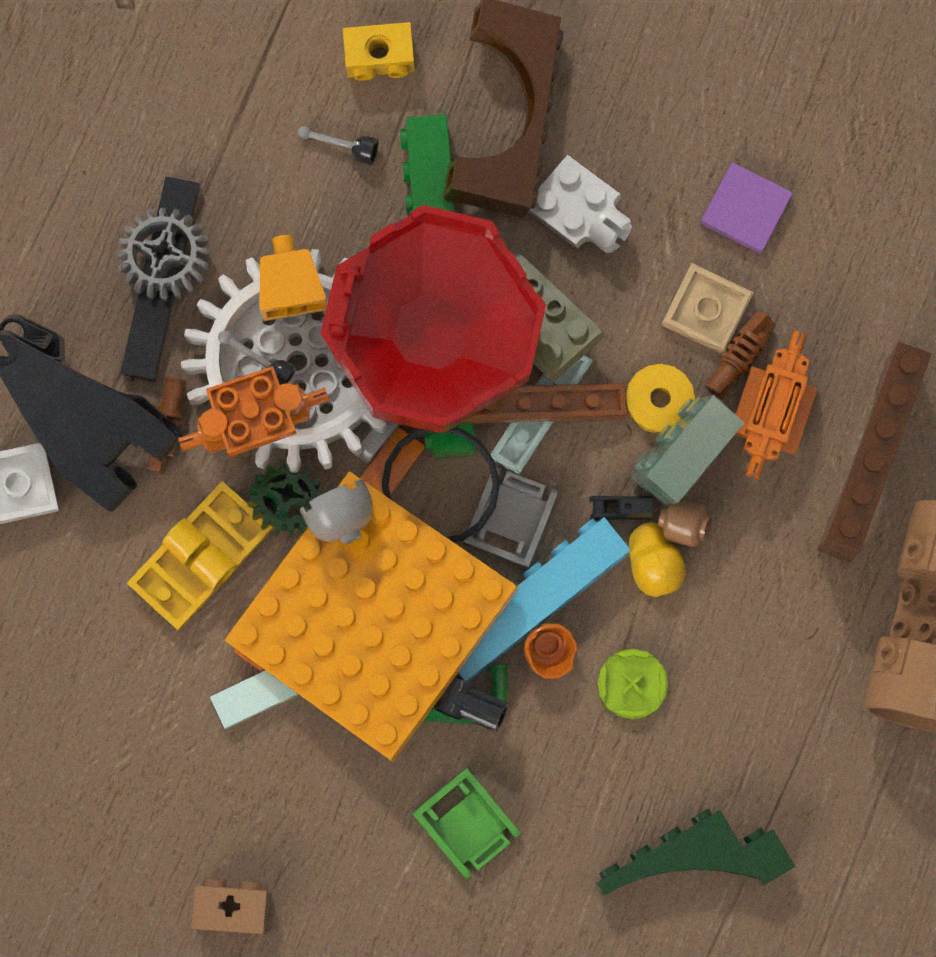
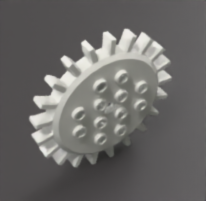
(245, 323)

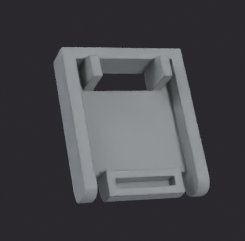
(517, 517)

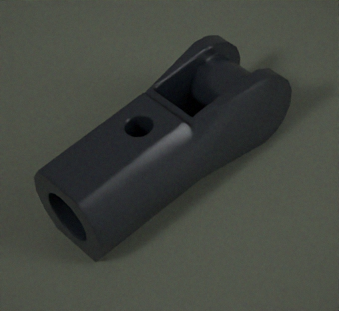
(627, 507)

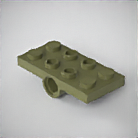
(565, 329)

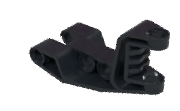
(78, 418)

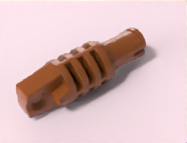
(741, 353)
(170, 407)

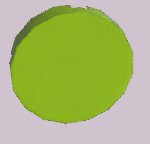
(632, 684)

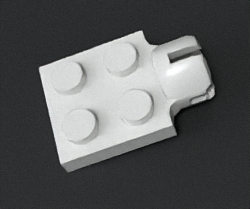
(581, 207)
(25, 484)

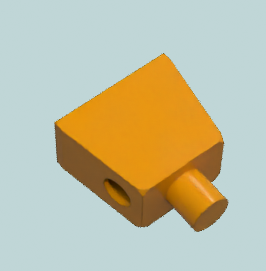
(289, 282)

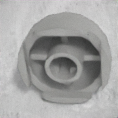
(339, 513)

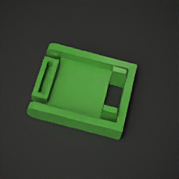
(470, 828)

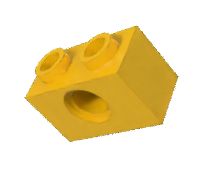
(362, 40)

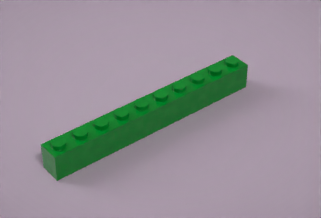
(427, 171)

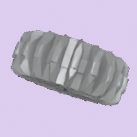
(177, 259)

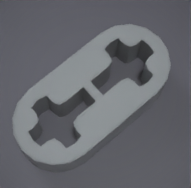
(375, 441)

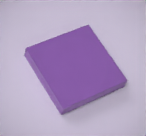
(746, 208)

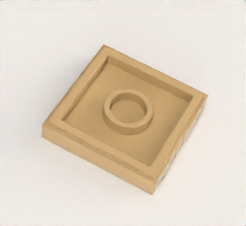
(707, 308)

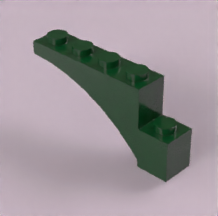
(707, 847)

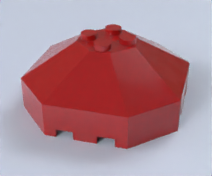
(433, 320)

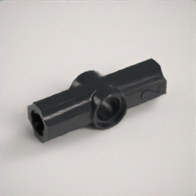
(466, 702)

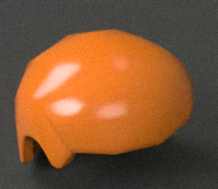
(550, 650)

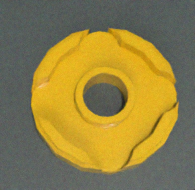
(657, 378)

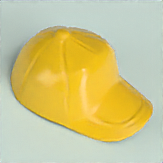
(655, 561)

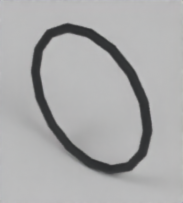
(492, 466)

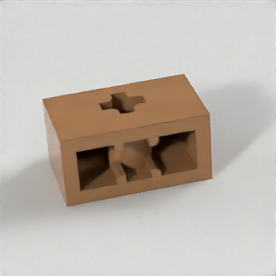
(210, 915)

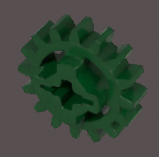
(271, 494)

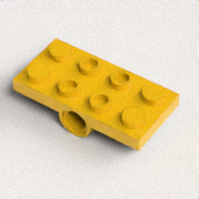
(199, 556)

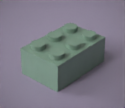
(686, 449)

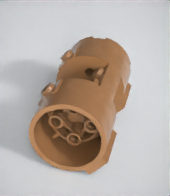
(905, 663)

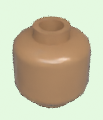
(686, 522)

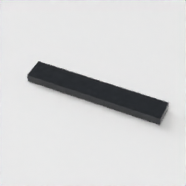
(153, 315)

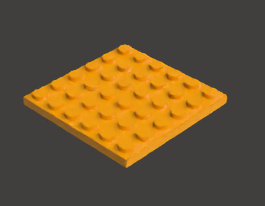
(374, 622)

